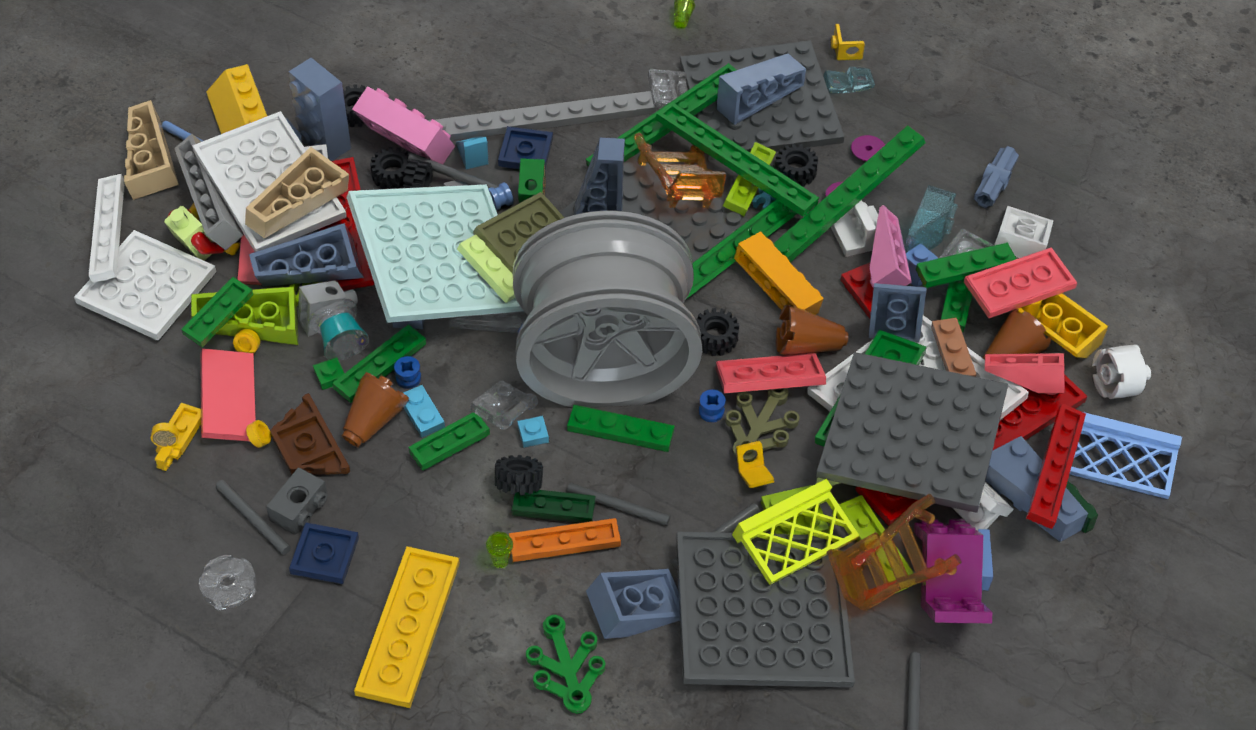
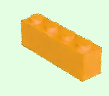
(776, 274)

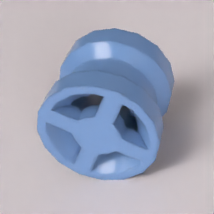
(501, 196)

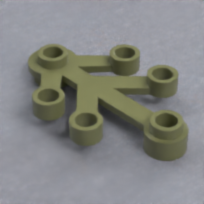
(761, 425)

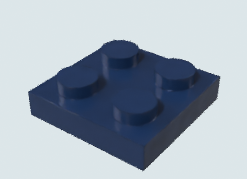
(524, 144)
(324, 553)

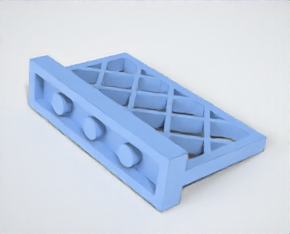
(1131, 436)

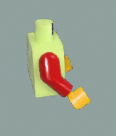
(190, 233)

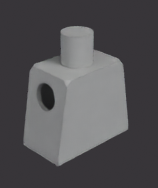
(317, 296)

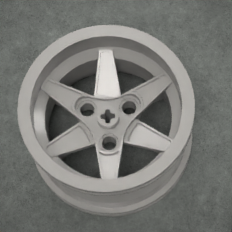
(605, 310)

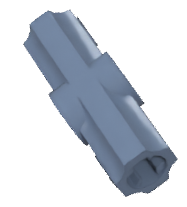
(996, 177)

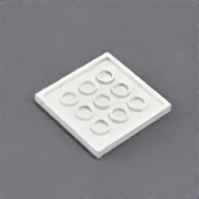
(150, 285)

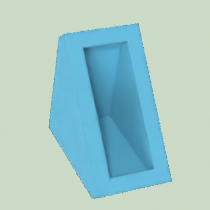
(473, 151)

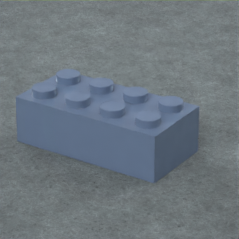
(320, 108)

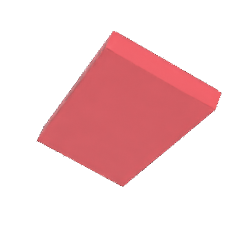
(1020, 282)
(770, 373)
(226, 394)

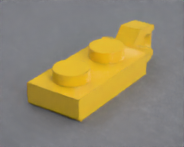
(187, 421)

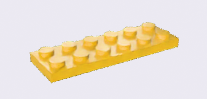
(407, 627)

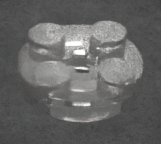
(232, 595)

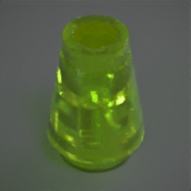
(682, 12)
(499, 548)

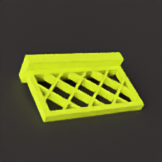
(780, 515)

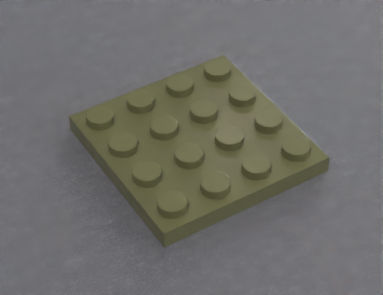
(513, 227)

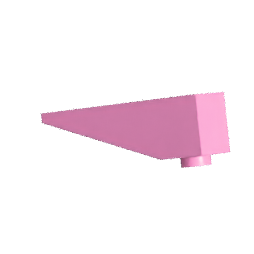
(888, 254)

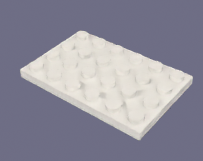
(248, 162)

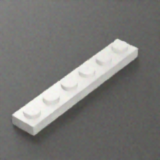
(106, 228)

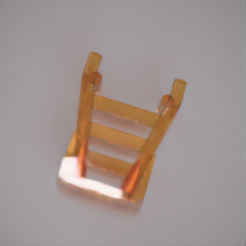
(692, 180)
(850, 563)

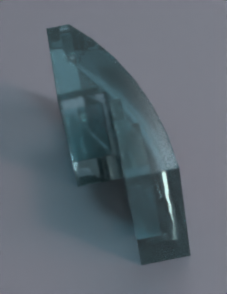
(854, 80)

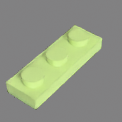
(488, 266)

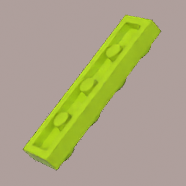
(743, 190)
(866, 524)

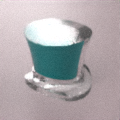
(339, 330)

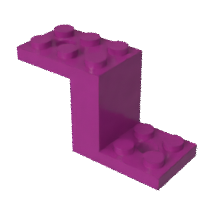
(959, 595)

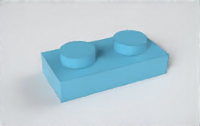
(423, 412)

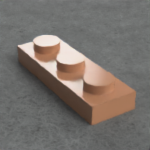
(952, 347)

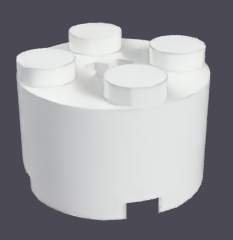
(1120, 371)

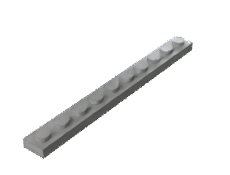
(549, 115)

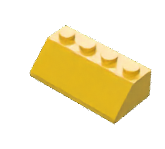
(235, 99)
(1068, 324)

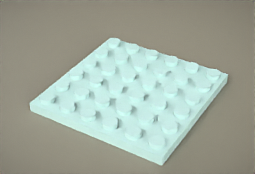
(414, 255)

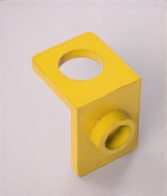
(841, 47)
(753, 472)

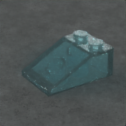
(932, 219)

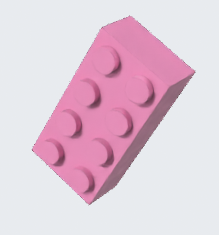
(403, 126)

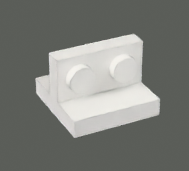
(856, 229)
(989, 509)

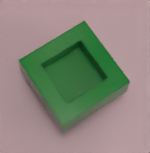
(328, 372)

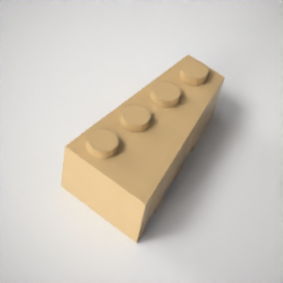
(148, 154)
(296, 192)

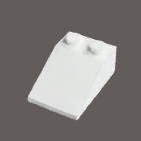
(1024, 232)

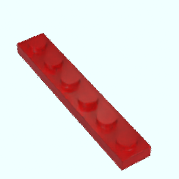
(1056, 466)

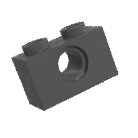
(300, 487)

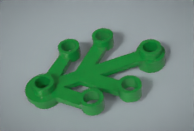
(566, 667)

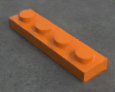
(565, 540)

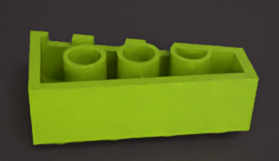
(268, 313)

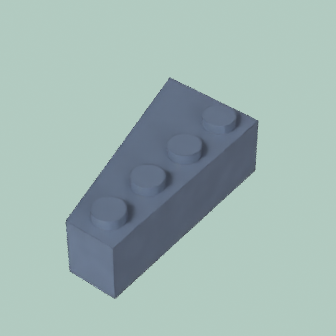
(758, 86)
(604, 179)
(309, 259)
(1015, 473)

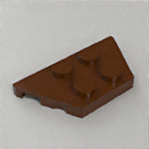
(307, 441)

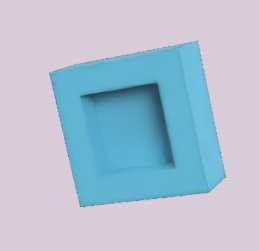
(533, 431)

